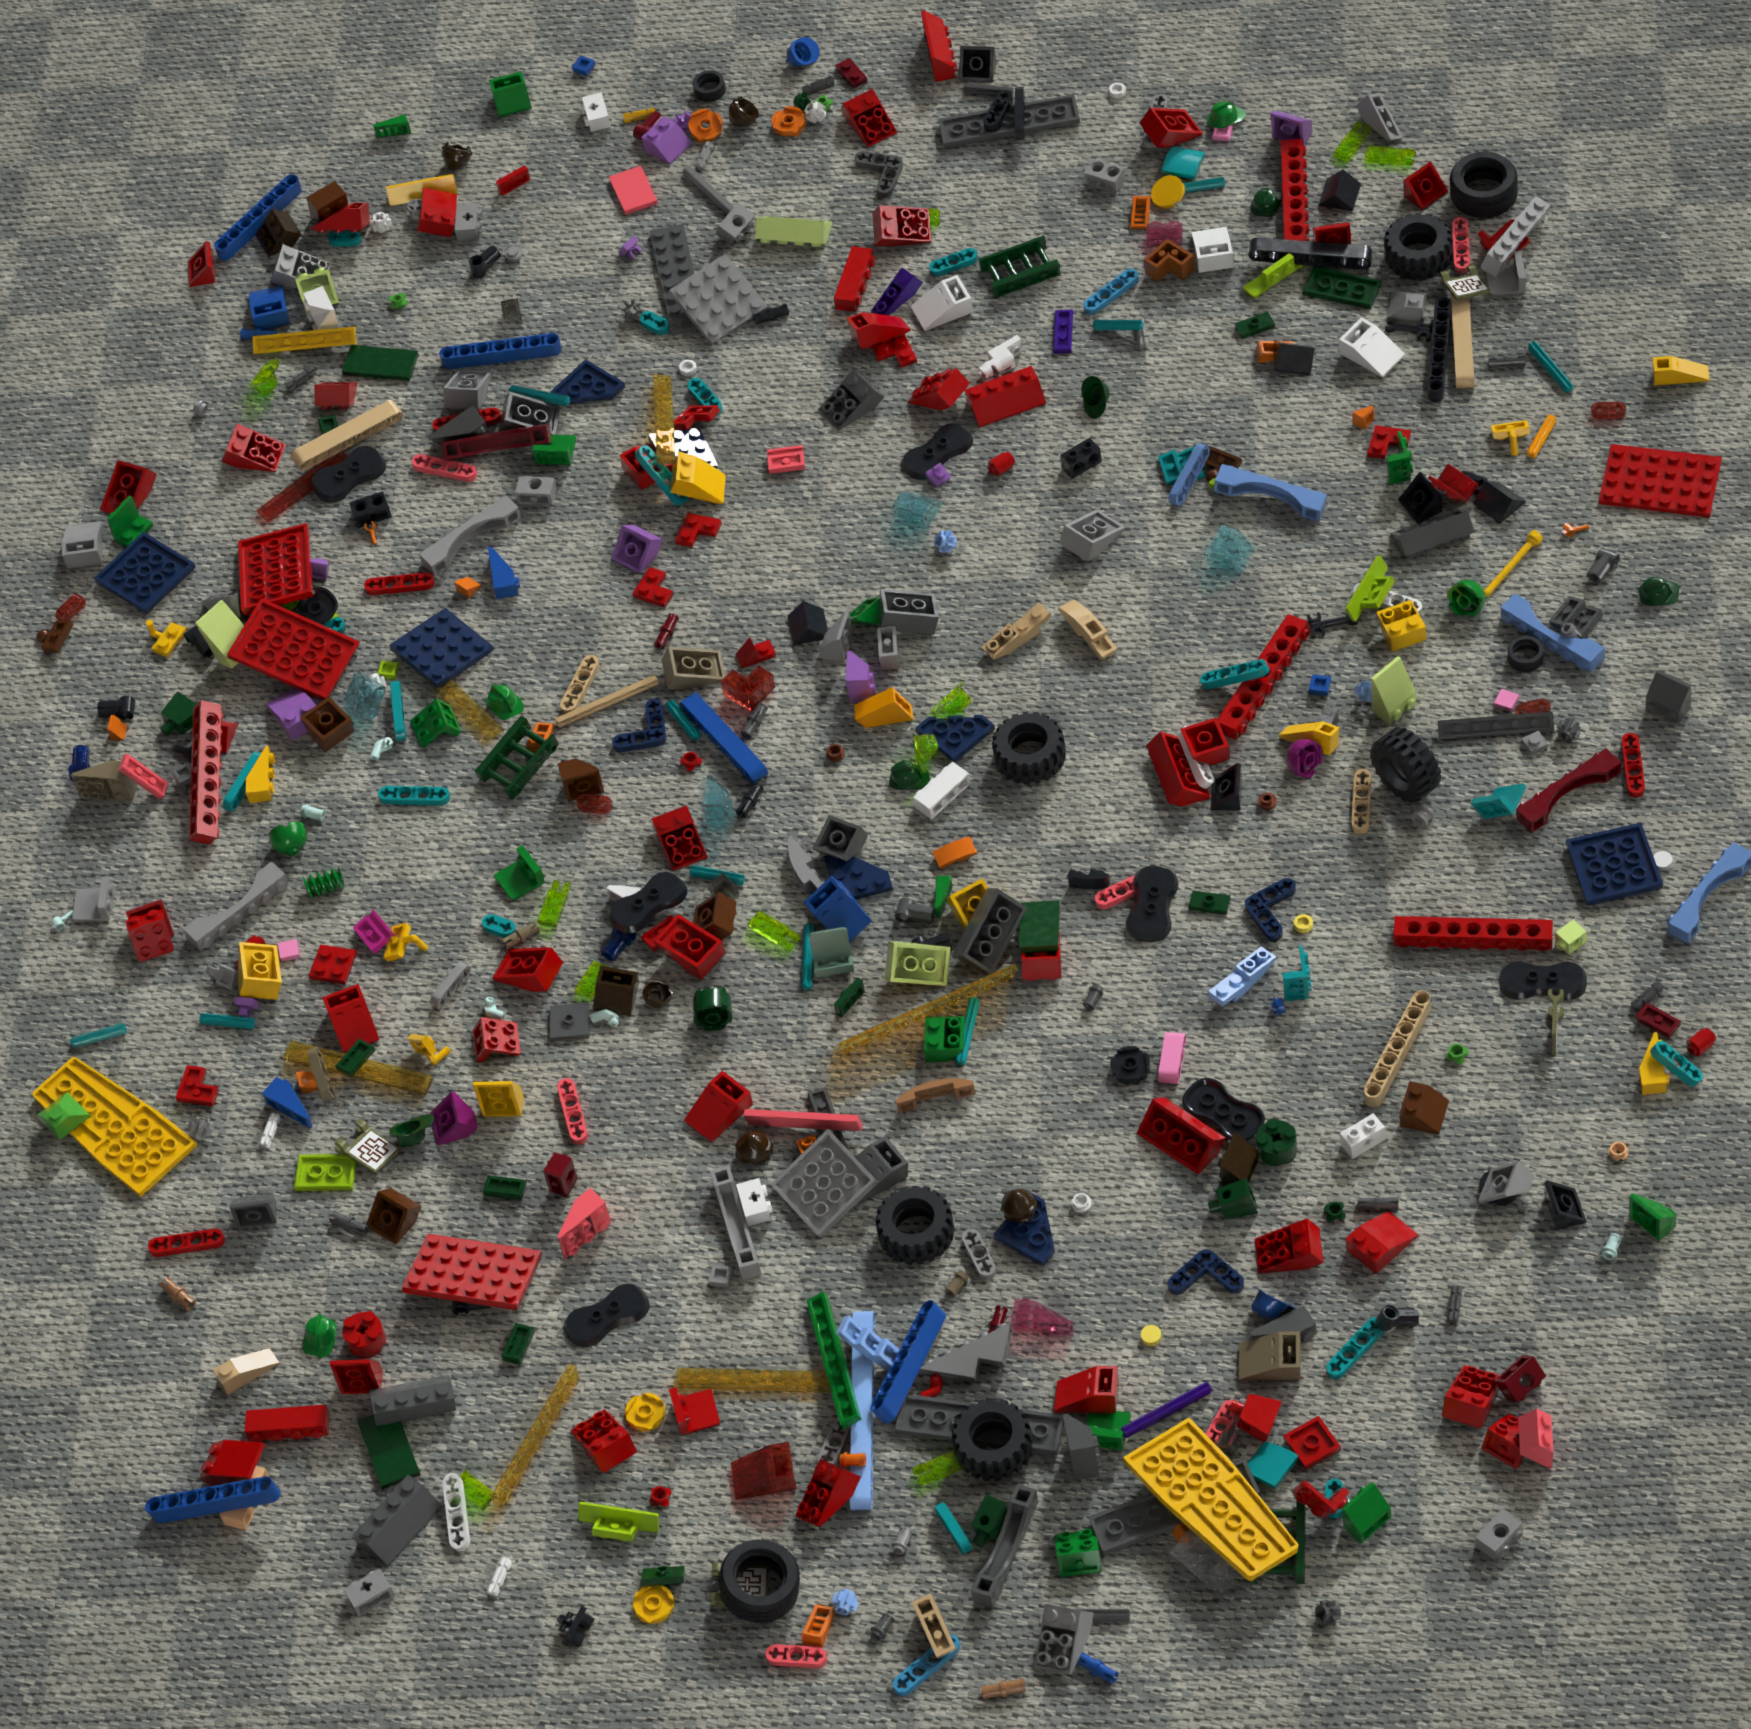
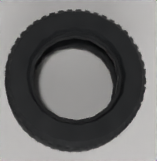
(1483, 203)
(764, 1554)

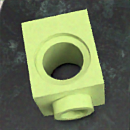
(1570, 937)

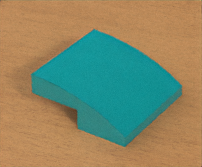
(1182, 162)
(1173, 463)
(1271, 1464)

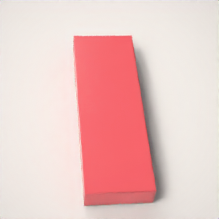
(143, 776)

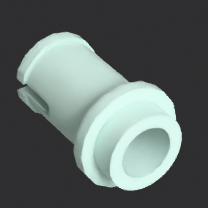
(311, 812)
(1609, 1252)

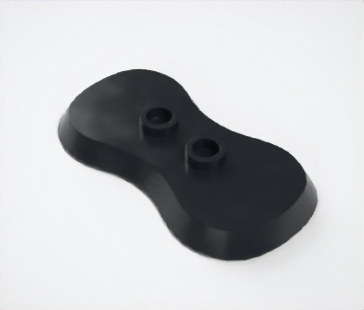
(945, 444)
(337, 481)
(319, 607)
(635, 911)
(1150, 915)
(1524, 980)
(1212, 1101)
(592, 1323)

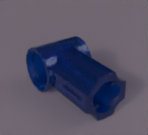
(80, 759)
(617, 944)

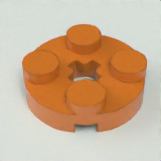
(792, 128)
(705, 134)

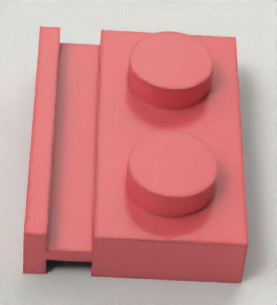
(786, 459)

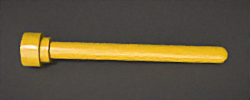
(1533, 539)

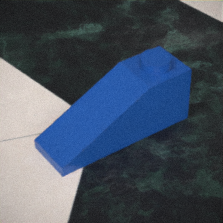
(503, 576)
(284, 1099)

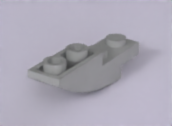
(803, 866)

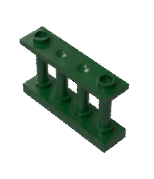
(1023, 279)
(505, 746)
(1297, 1532)

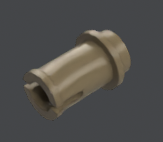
(957, 1282)

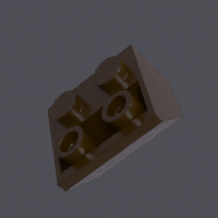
(276, 231)
(616, 990)
(1238, 1161)

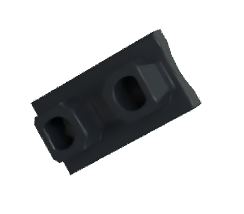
(581, 1619)

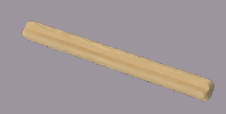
(606, 701)

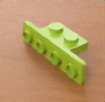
(1271, 276)
(1371, 589)
(616, 1521)

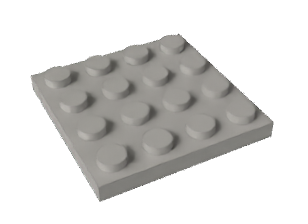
(718, 299)
(824, 1183)

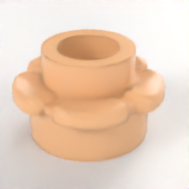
(1618, 1146)

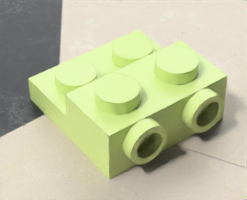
(310, 282)

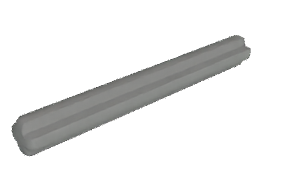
(709, 190)

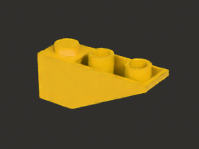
(1675, 370)
(1320, 732)
(259, 780)
(1651, 1072)

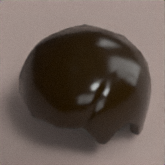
(657, 994)

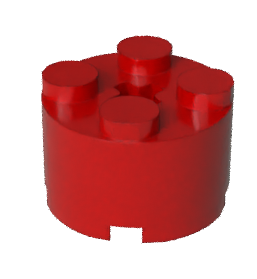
(364, 1334)

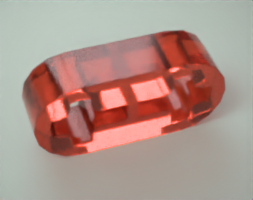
(1608, 410)
(70, 607)
(1533, 706)
(594, 804)

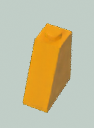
(883, 709)

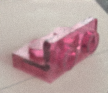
(1158, 232)

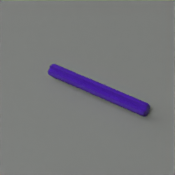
(1166, 1409)

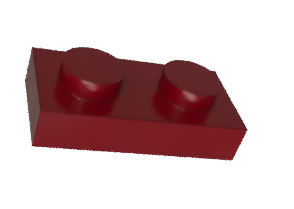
(851, 73)
(1658, 1020)

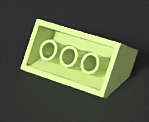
(791, 229)

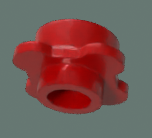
(690, 756)
(660, 1491)

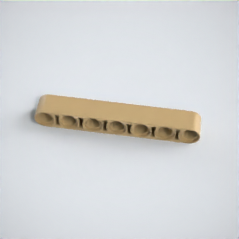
(1462, 343)
(346, 435)
(1391, 1054)

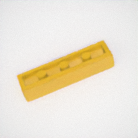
(408, 191)

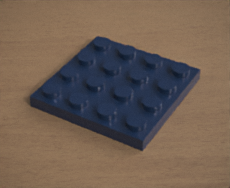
(144, 572)
(441, 648)
(1614, 863)

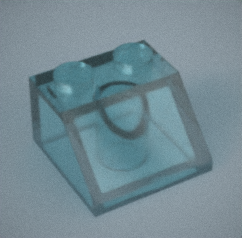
(916, 508)
(1229, 550)
(717, 805)

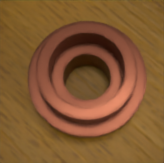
(835, 748)
(1267, 805)

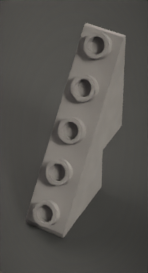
(966, 1360)

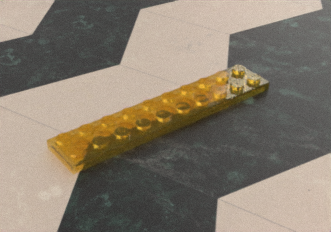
(932, 1007)

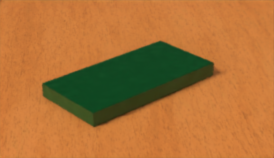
(1342, 287)
(380, 362)
(1040, 927)
(388, 1451)

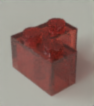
(748, 690)

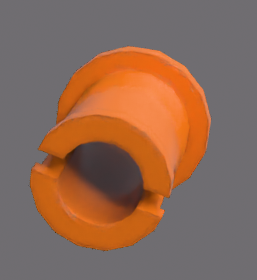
(857, 1459)

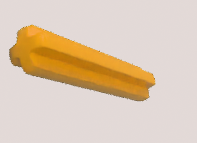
(1541, 436)

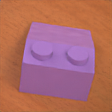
(289, 709)

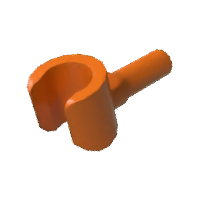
(1570, 531)
(371, 532)

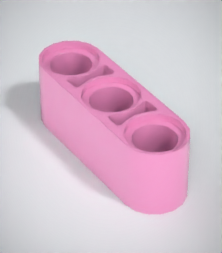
(1171, 1058)

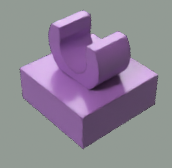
(683, 120)
(630, 246)
(937, 475)
(319, 569)
(246, 1005)

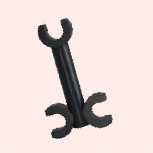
(1422, 330)
(1318, 625)

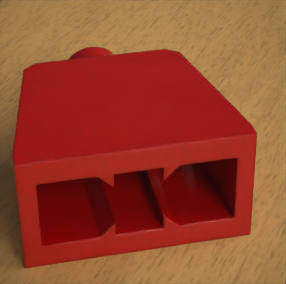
(1256, 1415)

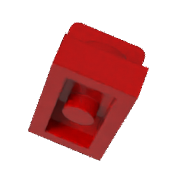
(752, 654)

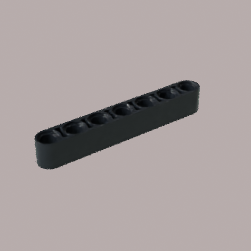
(1311, 253)
(1439, 349)

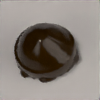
(742, 112)
(455, 155)
(754, 1148)
(1018, 1205)

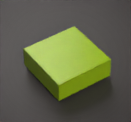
(388, 669)

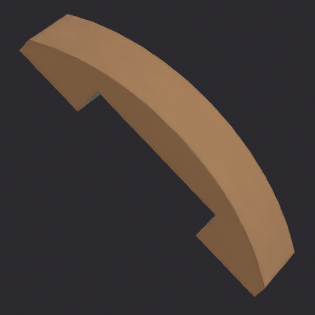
(933, 1089)

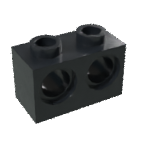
(1081, 458)
(370, 509)

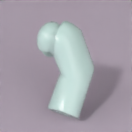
(380, 747)
(491, 1010)
(611, 1017)

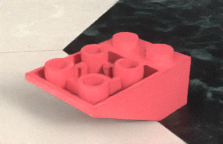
(583, 1222)

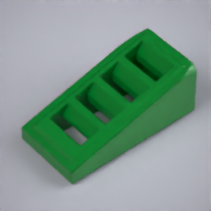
(398, 126)
(942, 892)

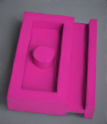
(373, 931)

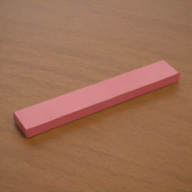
(803, 1120)

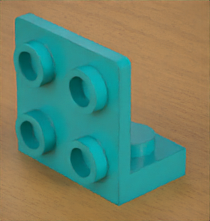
(1500, 803)
(1298, 983)

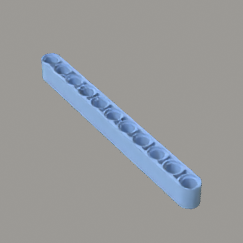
(862, 1431)

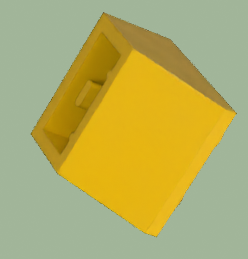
(1401, 625)

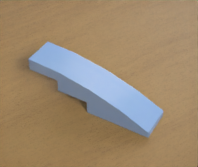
(867, 1342)

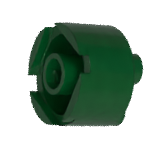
(712, 1008)
(1276, 1142)

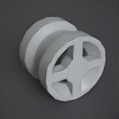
(414, 208)
(1422, 815)

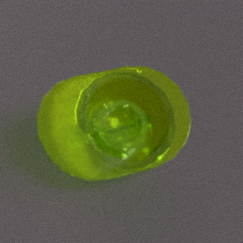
(266, 379)
(954, 702)
(925, 749)

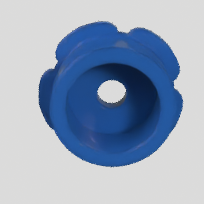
(1278, 1006)

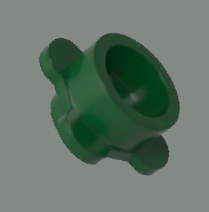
(801, 101)
(1334, 1206)

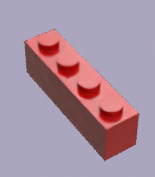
(854, 278)
(287, 1423)

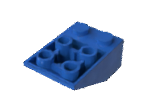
(269, 308)
(837, 908)

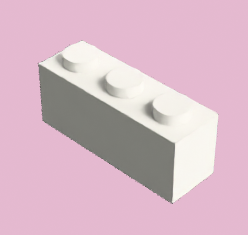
(941, 790)

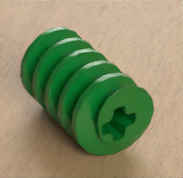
(324, 882)

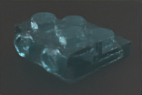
(364, 696)

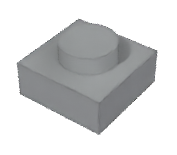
(1534, 742)
(720, 1276)

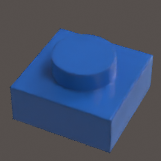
(583, 65)
(1320, 685)

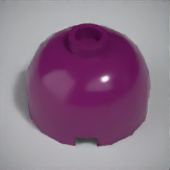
(1304, 754)

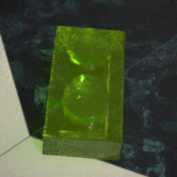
(587, 984)
(475, 1490)

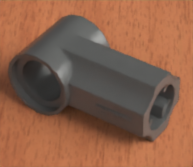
(1603, 563)
(909, 910)

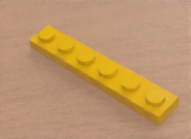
(304, 340)

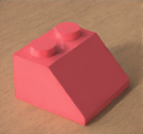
(1536, 1437)

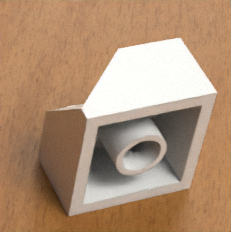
(320, 309)

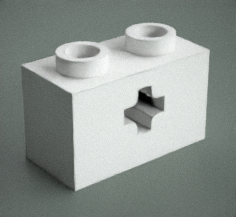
(595, 112)
(1362, 1136)
(753, 1202)

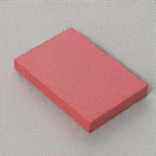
(633, 190)

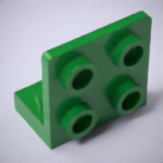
(556, 452)
(1399, 465)
(127, 523)
(433, 721)
(520, 876)
(1108, 1428)
(1077, 1553)

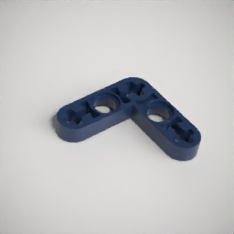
(652, 731)
(1264, 904)
(1209, 1268)

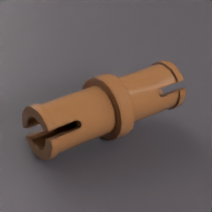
(177, 1293)
(1003, 1688)

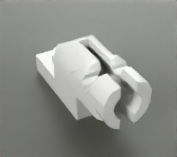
(1000, 359)

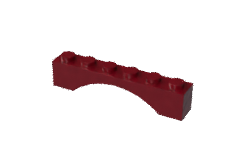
(496, 441)
(1598, 769)

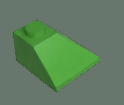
(63, 1115)

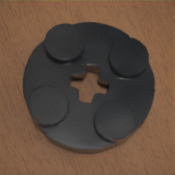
(1133, 1074)

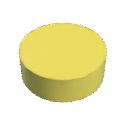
(1303, 923)
(1151, 1335)

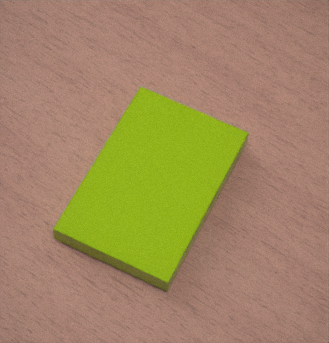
(325, 1172)

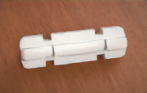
(269, 1130)
(499, 1576)

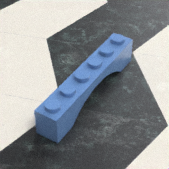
(1236, 481)
(1583, 652)
(1731, 865)

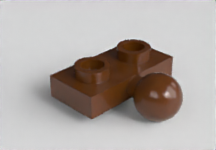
(1217, 458)
(54, 639)

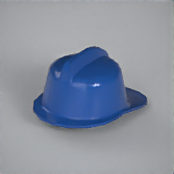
(803, 52)
(1268, 1306)

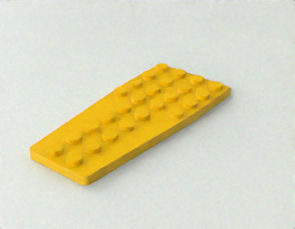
(123, 1131)
(1212, 1499)

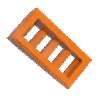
(1140, 201)
(1263, 350)
(549, 727)
(816, 1638)

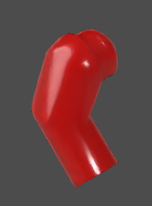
(935, 1386)

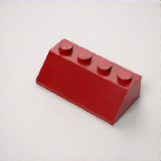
(938, 47)
(1005, 396)
(1174, 771)
(1180, 1135)

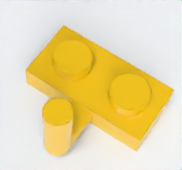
(1510, 430)
(168, 639)
(397, 944)
(425, 1045)

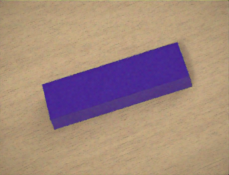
(1063, 331)

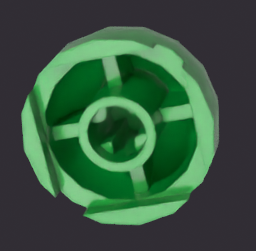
(1463, 595)
(288, 839)

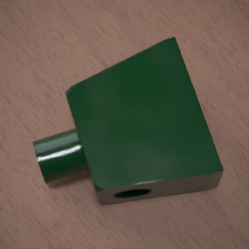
(178, 715)
(1234, 1200)
(988, 1520)

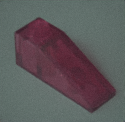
(1035, 1317)

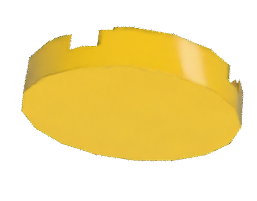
(1167, 192)
(645, 1412)
(659, 1604)

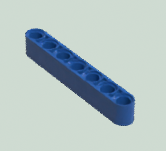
(249, 224)
(500, 351)
(722, 736)
(908, 1362)
(212, 1499)

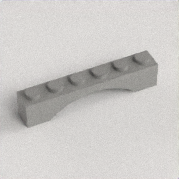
(1507, 244)
(498, 515)
(207, 929)
(735, 1222)

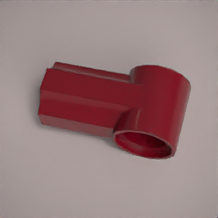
(641, 129)

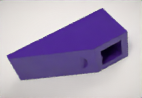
(897, 293)

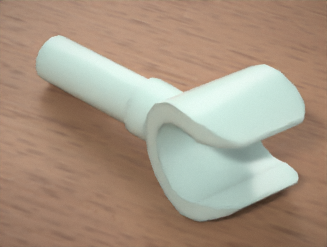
(59, 922)

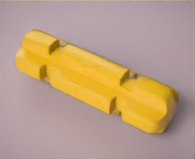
(637, 115)

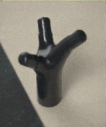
(187, 751)

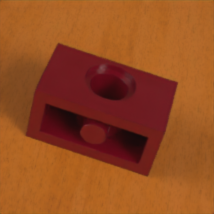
(560, 1174)
(1509, 1380)

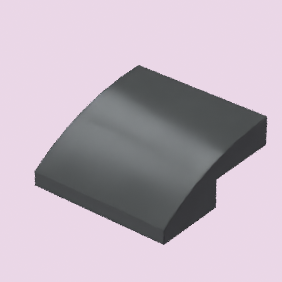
(1576, 612)

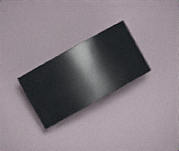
(1093, 880)

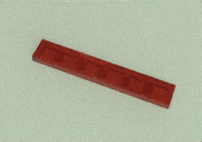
(295, 491)

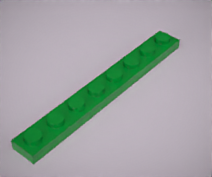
(834, 1360)

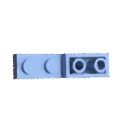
(1243, 977)

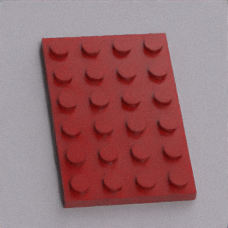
(1660, 480)
(275, 567)
(293, 649)
(472, 1271)

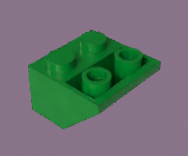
(510, 94)
(943, 1038)
(1365, 1512)

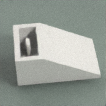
(1213, 249)
(943, 303)
(1370, 348)

